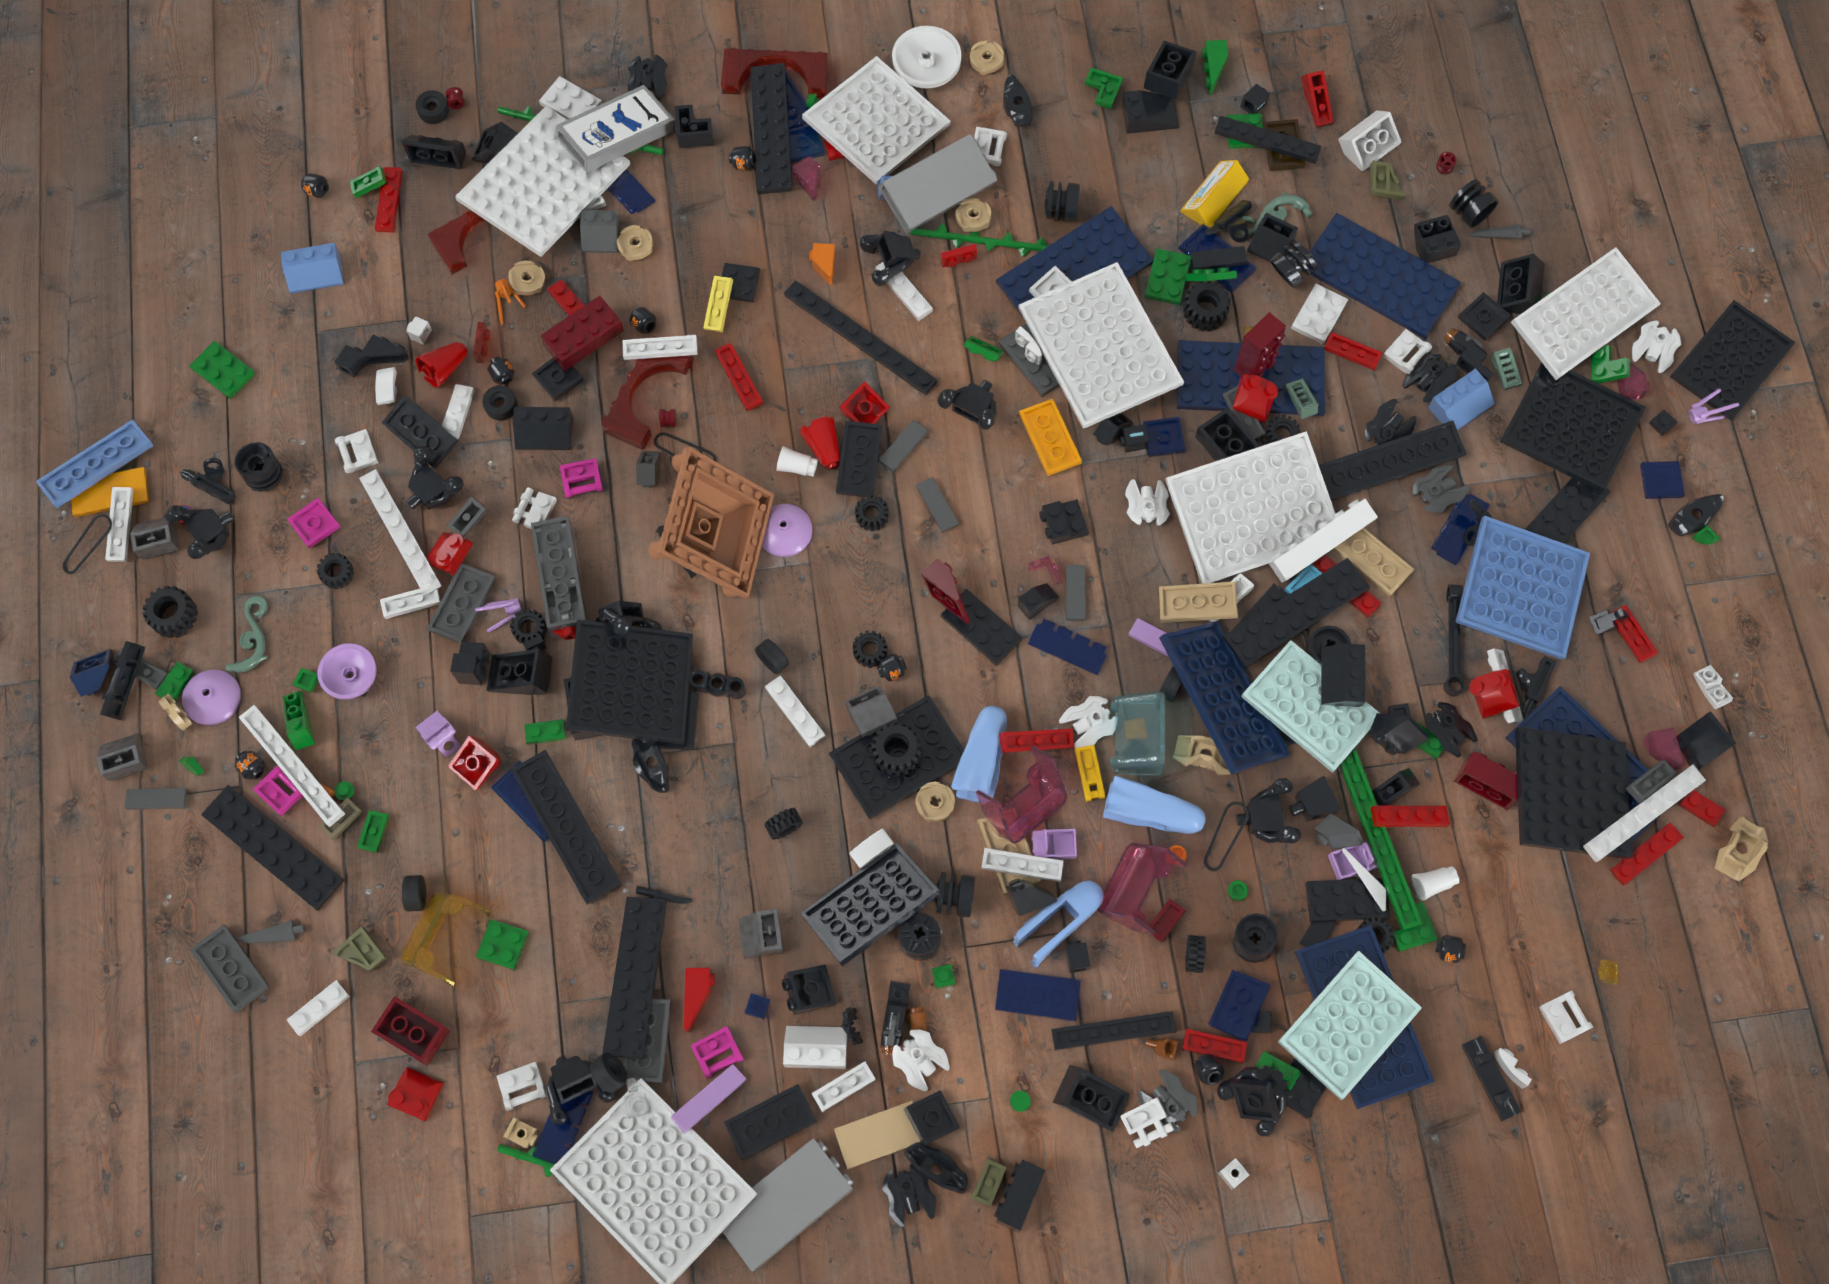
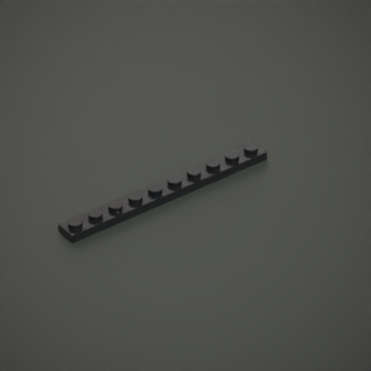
(860, 337)

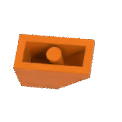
(823, 260)

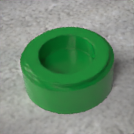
(1237, 891)
(1020, 1101)

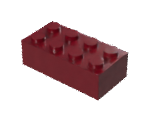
(582, 333)
(1260, 346)

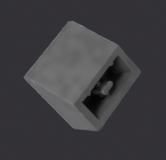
(154, 538)
(870, 711)
(121, 757)
(761, 934)

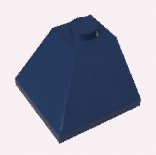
(90, 672)

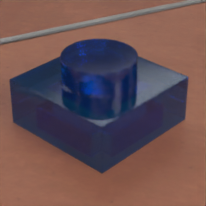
(757, 1006)

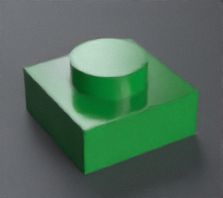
(306, 680)
(943, 976)

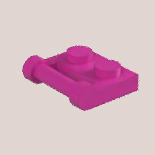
(580, 472)
(274, 795)
(713, 1046)

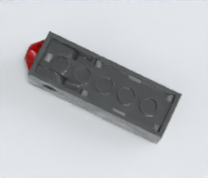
(559, 576)

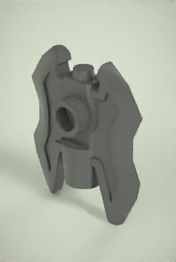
(1438, 491)
(1175, 1100)

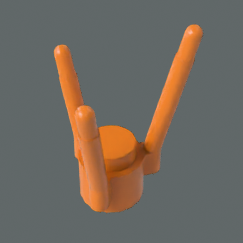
(504, 291)

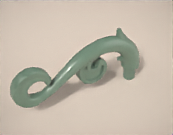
(1294, 200)
(257, 634)

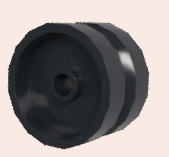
(1325, 637)

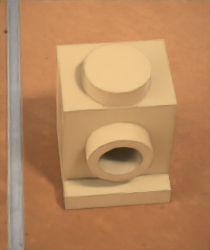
(513, 1130)

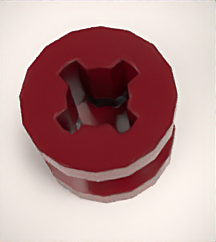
(455, 98)
(1446, 158)
(667, 417)

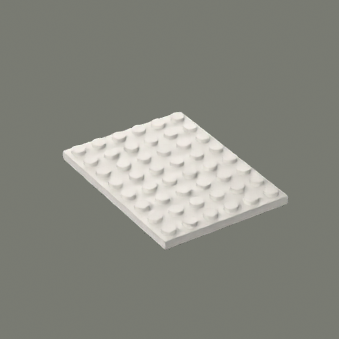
(537, 186)
(1100, 345)
(1250, 506)
(653, 1186)

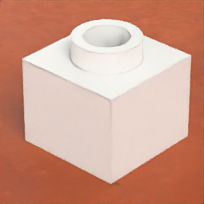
(419, 330)
(1226, 1174)

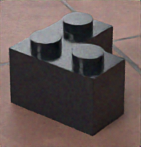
(692, 131)
(469, 663)

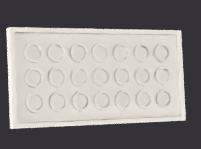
(1585, 313)

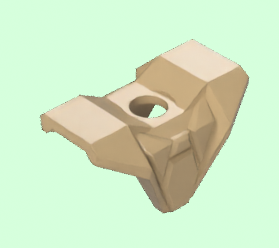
(1188, 753)
(1740, 865)

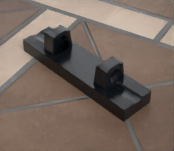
(122, 680)
(1491, 1078)

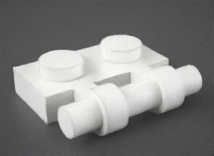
(540, 510)
(1144, 1116)

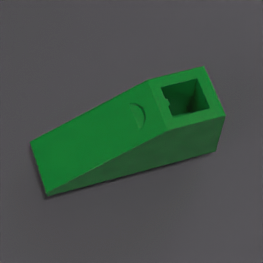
(1215, 55)
(297, 720)

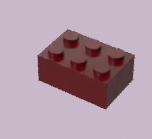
(1488, 780)
(410, 1031)

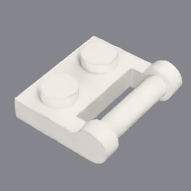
(984, 139)
(1402, 347)
(362, 448)
(1559, 1019)
(518, 1080)

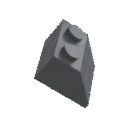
(599, 231)

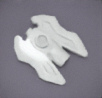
(1658, 344)
(1147, 505)
(1091, 719)
(917, 1058)

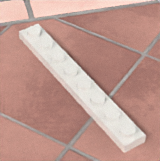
(400, 532)
(292, 766)
(1644, 813)

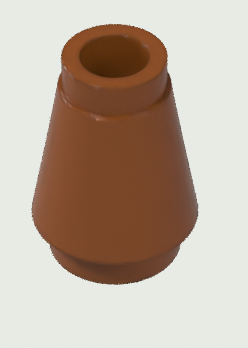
(917, 1018)

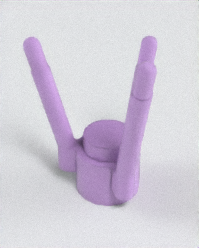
(1700, 414)
(511, 607)

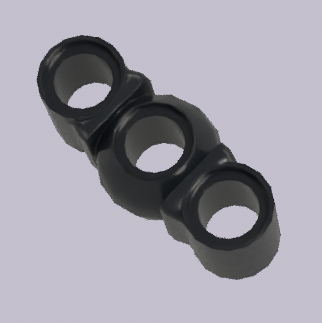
(709, 680)

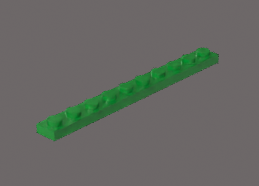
(1380, 843)

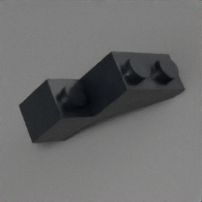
(376, 351)

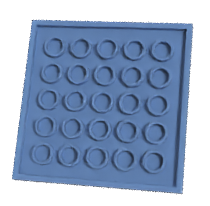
(1523, 587)

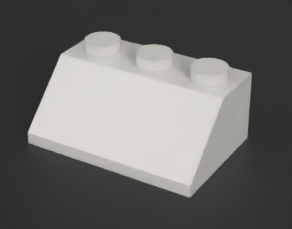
(1370, 139)
(815, 1047)

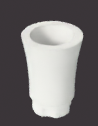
(796, 462)
(1434, 882)

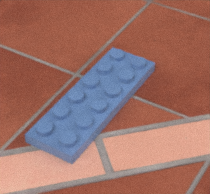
(94, 463)

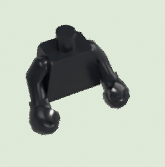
(895, 252)
(972, 403)
(428, 485)
(205, 527)
(623, 615)
(1266, 817)
(569, 1080)
(1225, 1092)

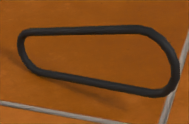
(683, 441)
(80, 539)
(1234, 840)

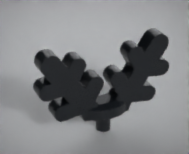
(849, 1017)

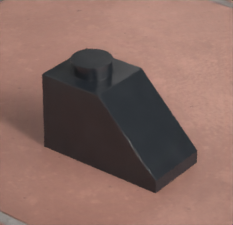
(1111, 428)
(1036, 600)
(1395, 787)

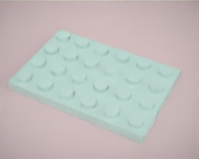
(1291, 699)
(1349, 1025)

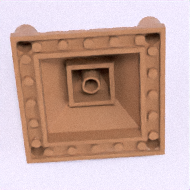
(714, 523)

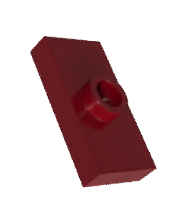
(1166, 920)

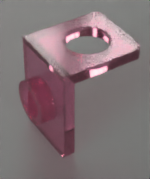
(1045, 561)

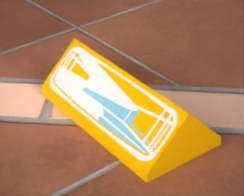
(1216, 193)

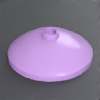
(789, 539)
(341, 662)
(218, 704)

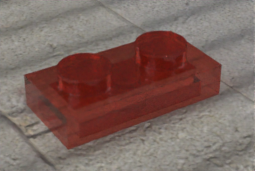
(480, 347)

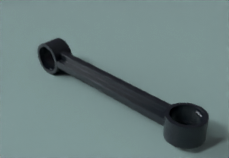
(1453, 598)

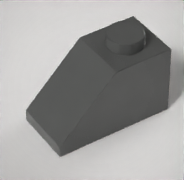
(648, 468)
(468, 517)
(1337, 833)

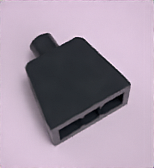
(1315, 801)

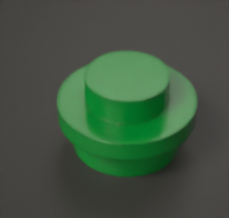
(812, 100)
(343, 790)

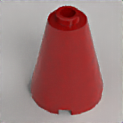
(441, 362)
(823, 441)

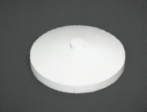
(926, 56)

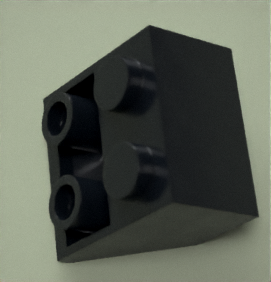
(1271, 237)
(1436, 239)

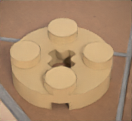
(983, 65)
(975, 206)
(635, 252)
(524, 287)
(176, 713)
(931, 812)

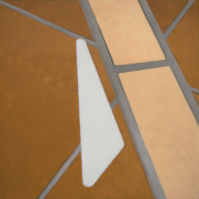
(1374, 887)

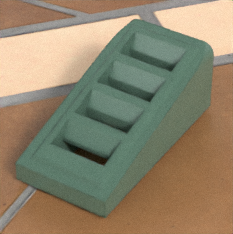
(1507, 358)
(1307, 408)

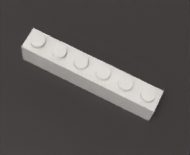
(1323, 540)

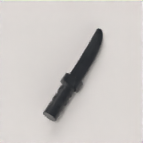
(659, 895)

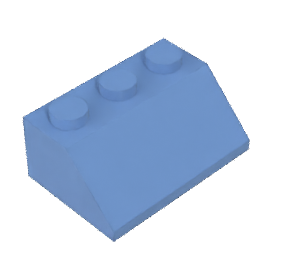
(312, 267)
(1463, 400)

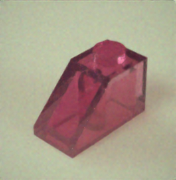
(808, 175)
(1634, 386)
(1664, 745)

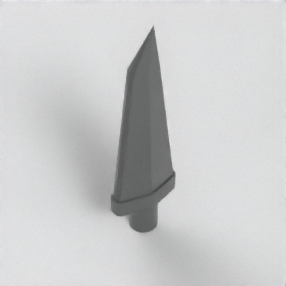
(1513, 231)
(281, 932)

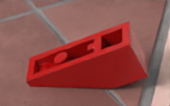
(1317, 97)
(697, 990)

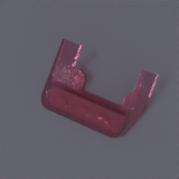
(1031, 804)
(1132, 882)

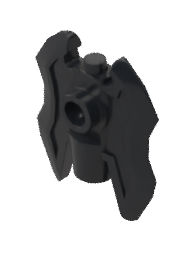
(647, 74)
(1431, 375)
(1388, 427)
(1449, 727)
(908, 1191)

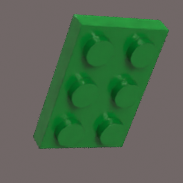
(1167, 276)
(222, 369)

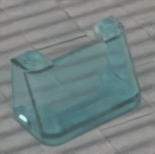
(1139, 734)

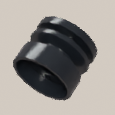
(1062, 201)
(1473, 203)
(1294, 263)
(258, 466)
(955, 894)
(1263, 930)
(927, 945)

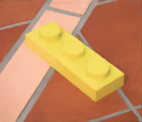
(718, 304)

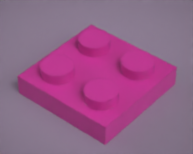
(313, 523)

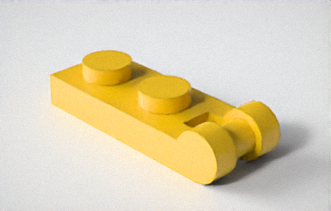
(1089, 772)

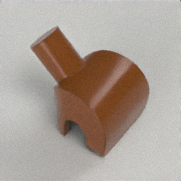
(1163, 1047)

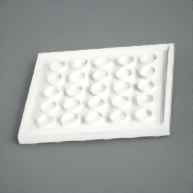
(876, 120)

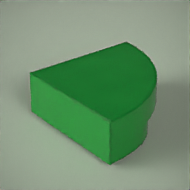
(1706, 536)
(191, 765)

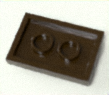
(1280, 161)

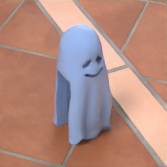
(982, 756)
(1146, 807)
(1079, 902)

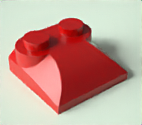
(1255, 396)
(863, 405)
(449, 552)
(1494, 693)
(475, 762)
(415, 1094)

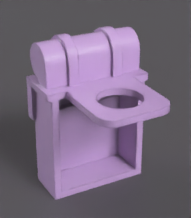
(437, 732)
(1055, 844)
(1342, 866)

